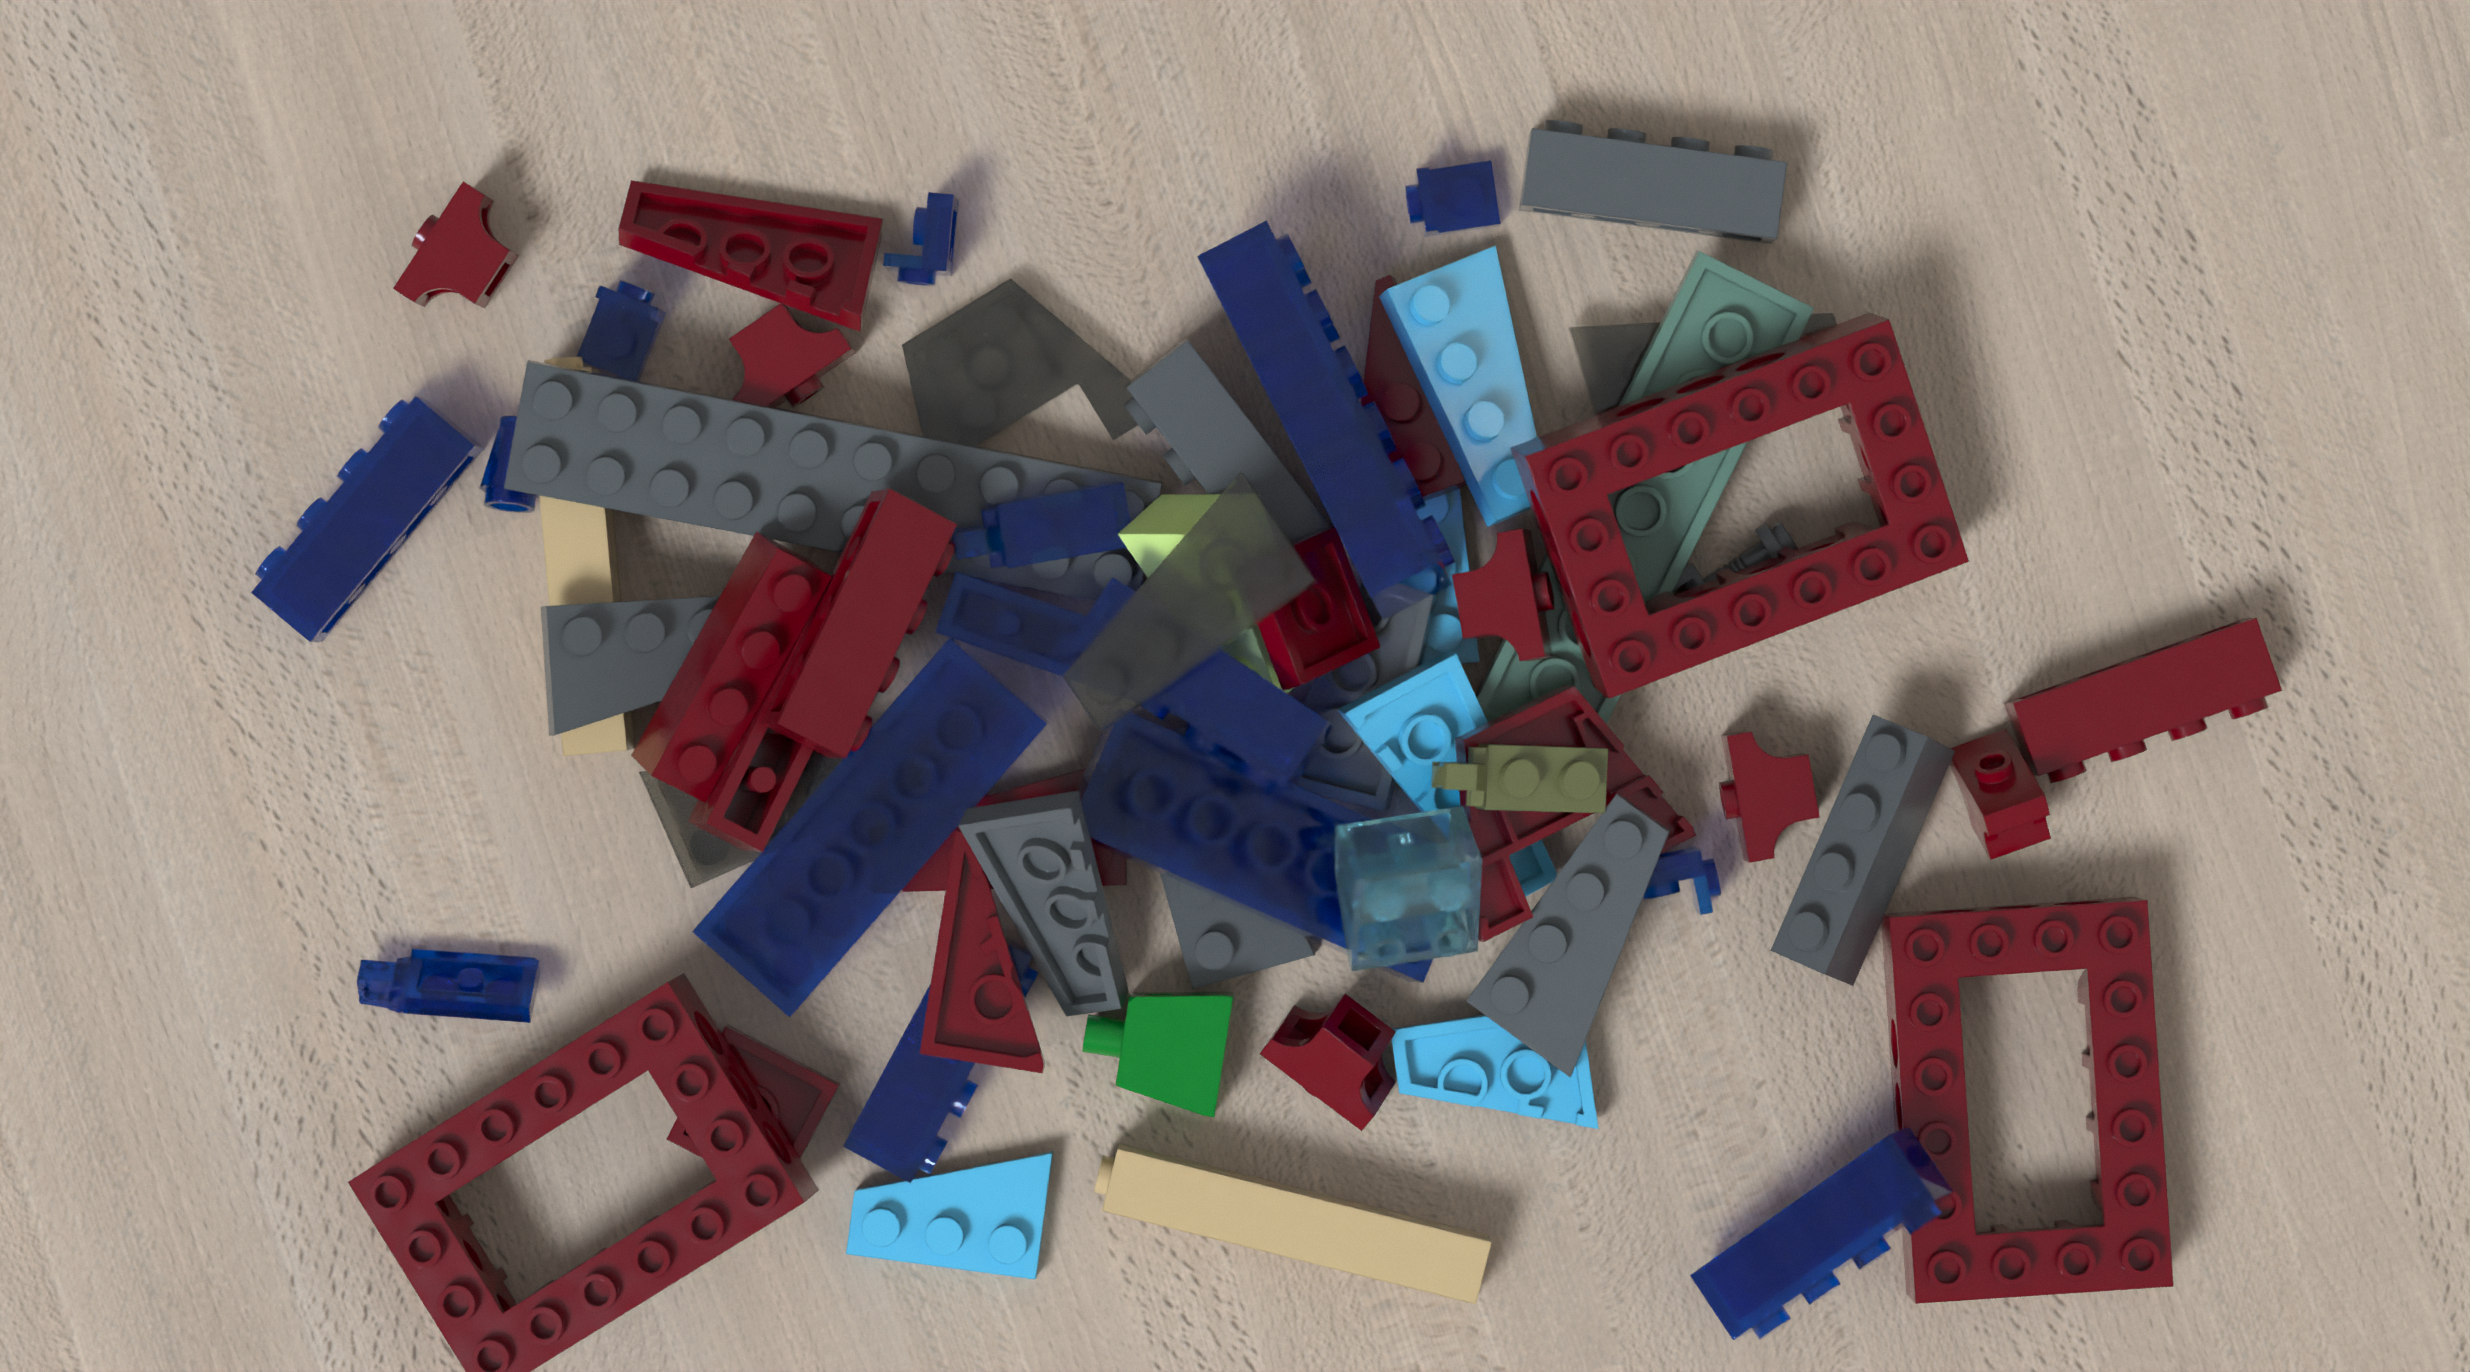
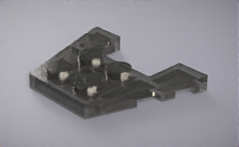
(1002, 364)

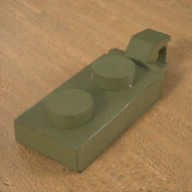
(1529, 778)

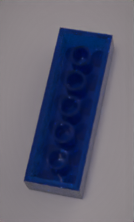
(1321, 411)
(871, 827)
(1218, 831)

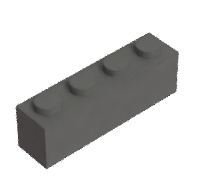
(1653, 184)
(1215, 438)
(1862, 850)

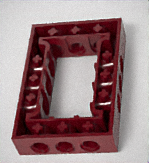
(1578, 465)
(1922, 968)
(715, 1103)

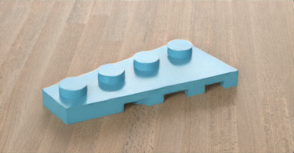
(1470, 369)
(1417, 723)

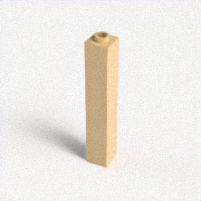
(584, 570)
(1293, 1222)

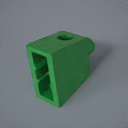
(1167, 1046)

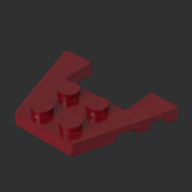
(1551, 720)

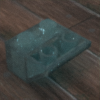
(1408, 887)

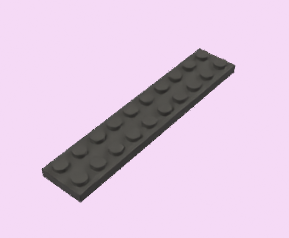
(781, 470)

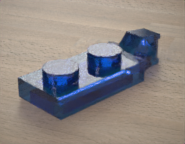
(1048, 527)
(452, 985)

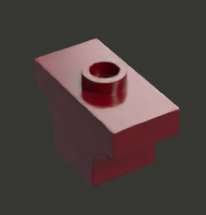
(457, 253)
(785, 359)
(1508, 598)
(1764, 793)
(2000, 794)
(1335, 1057)

